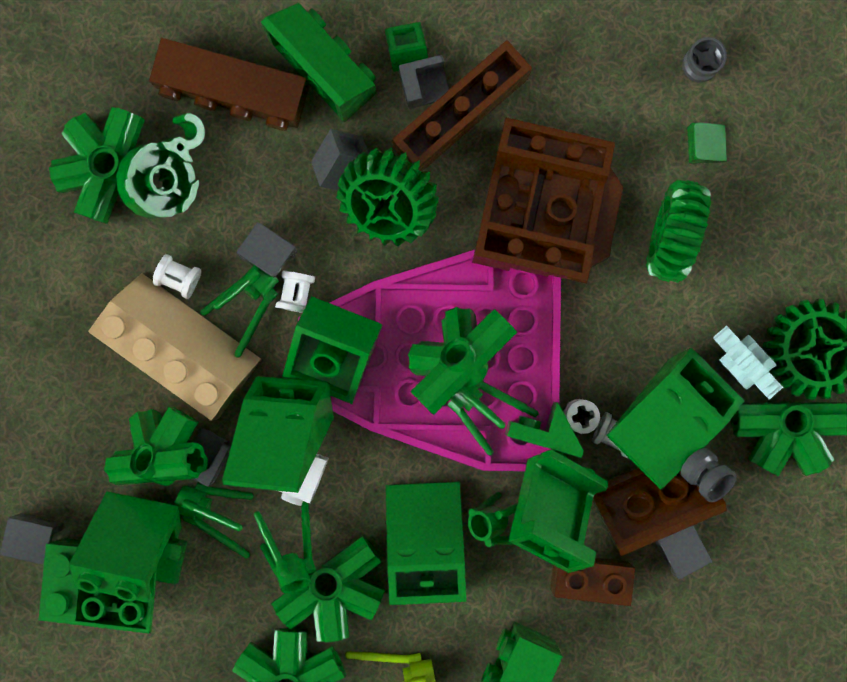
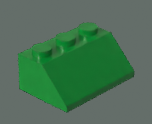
(320, 59)

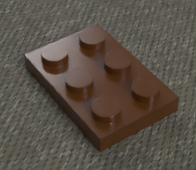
(642, 513)

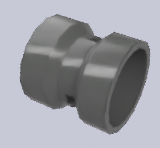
(708, 53)
(710, 476)

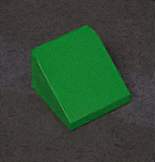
(406, 44)
(706, 143)

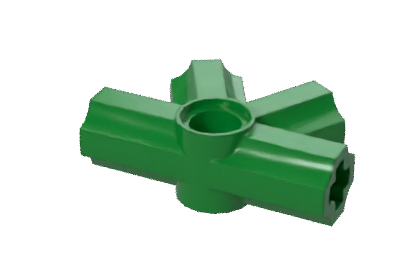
(94, 150)
(460, 358)
(800, 440)
(159, 450)
(332, 605)
(289, 661)

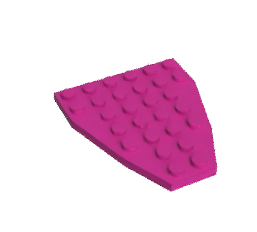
(413, 311)

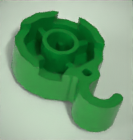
(174, 165)

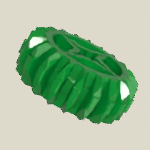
(376, 178)
(678, 231)
(810, 336)

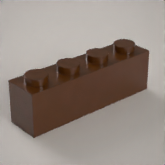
(229, 83)
(463, 106)

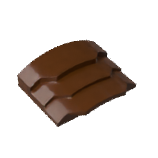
(549, 203)

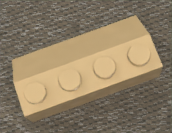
(175, 346)

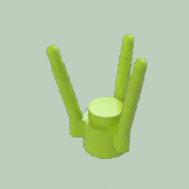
(418, 669)

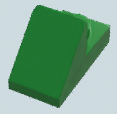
(556, 436)

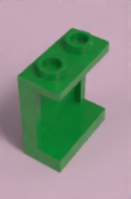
(556, 510)
(124, 546)

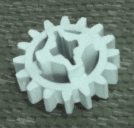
(747, 362)

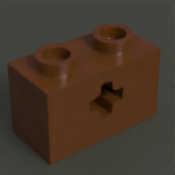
(605, 582)

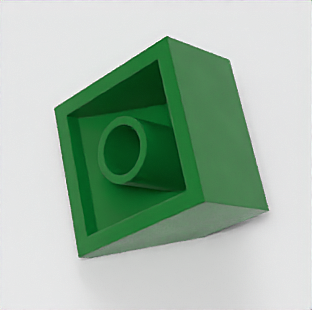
(332, 348)

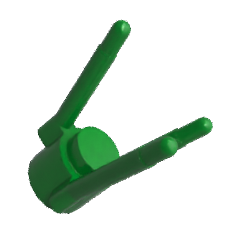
(255, 285)
(469, 397)
(195, 507)
(489, 522)
(289, 569)

